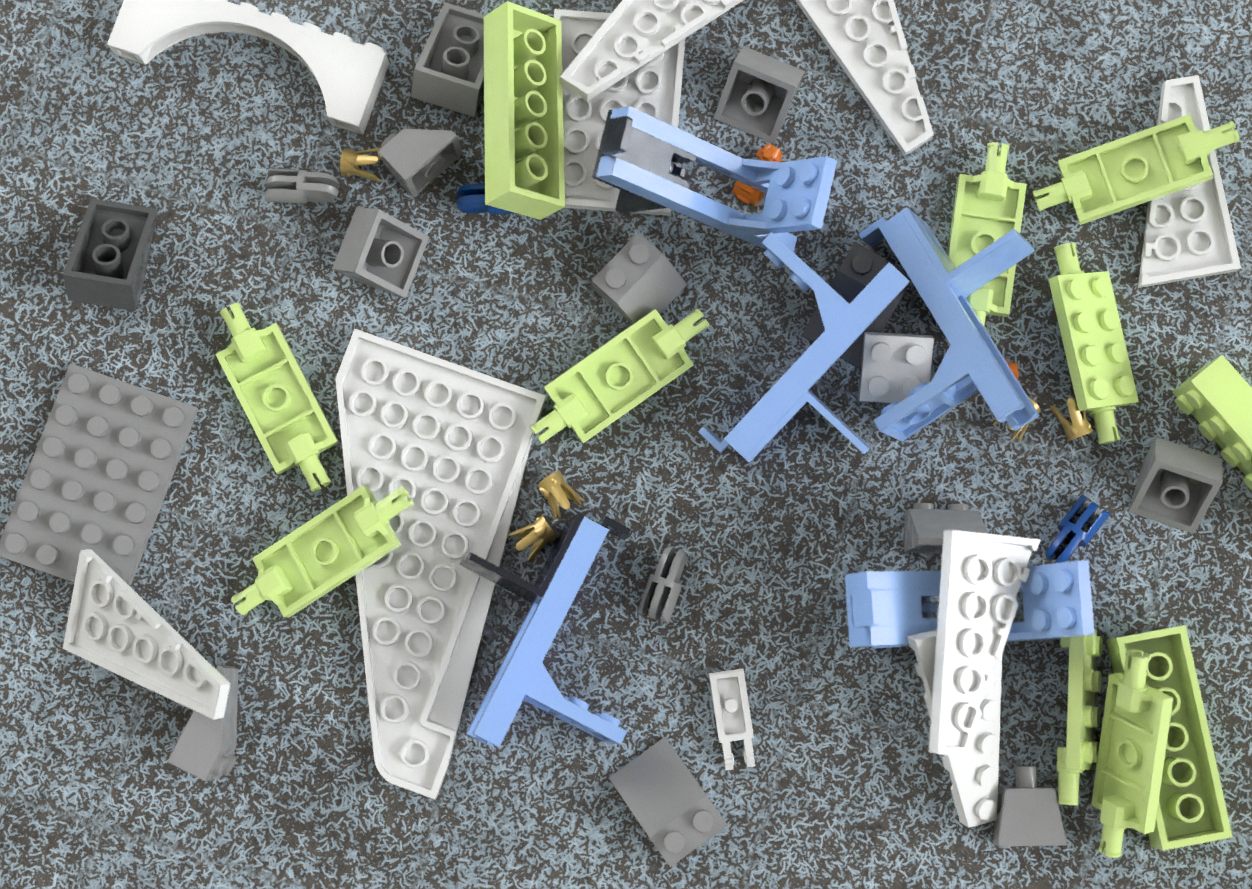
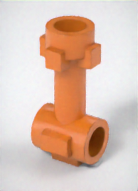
(748, 194)

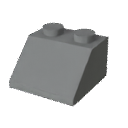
(758, 94)
(419, 156)
(380, 251)
(638, 280)
(1176, 485)

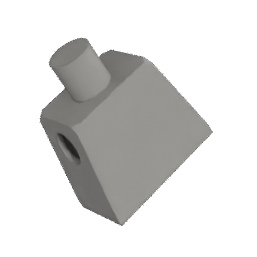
(1028, 813)

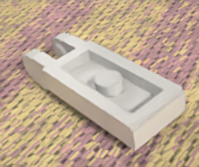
(732, 714)

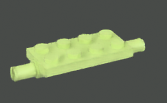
(1136, 168)
(982, 213)
(1092, 342)
(619, 375)
(276, 397)
(324, 552)
(1082, 715)
(1130, 754)

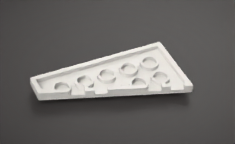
(635, 36)
(874, 55)
(1189, 229)
(974, 620)
(129, 638)
(973, 774)

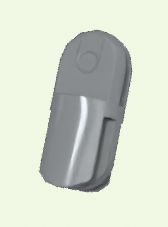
(300, 186)
(664, 585)

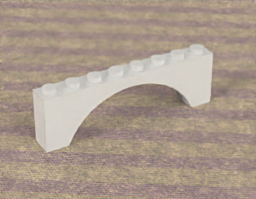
(344, 69)

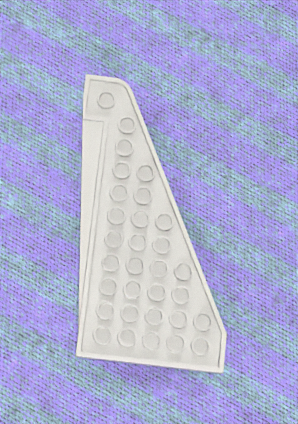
(461, 456)

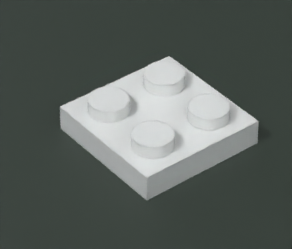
(893, 365)

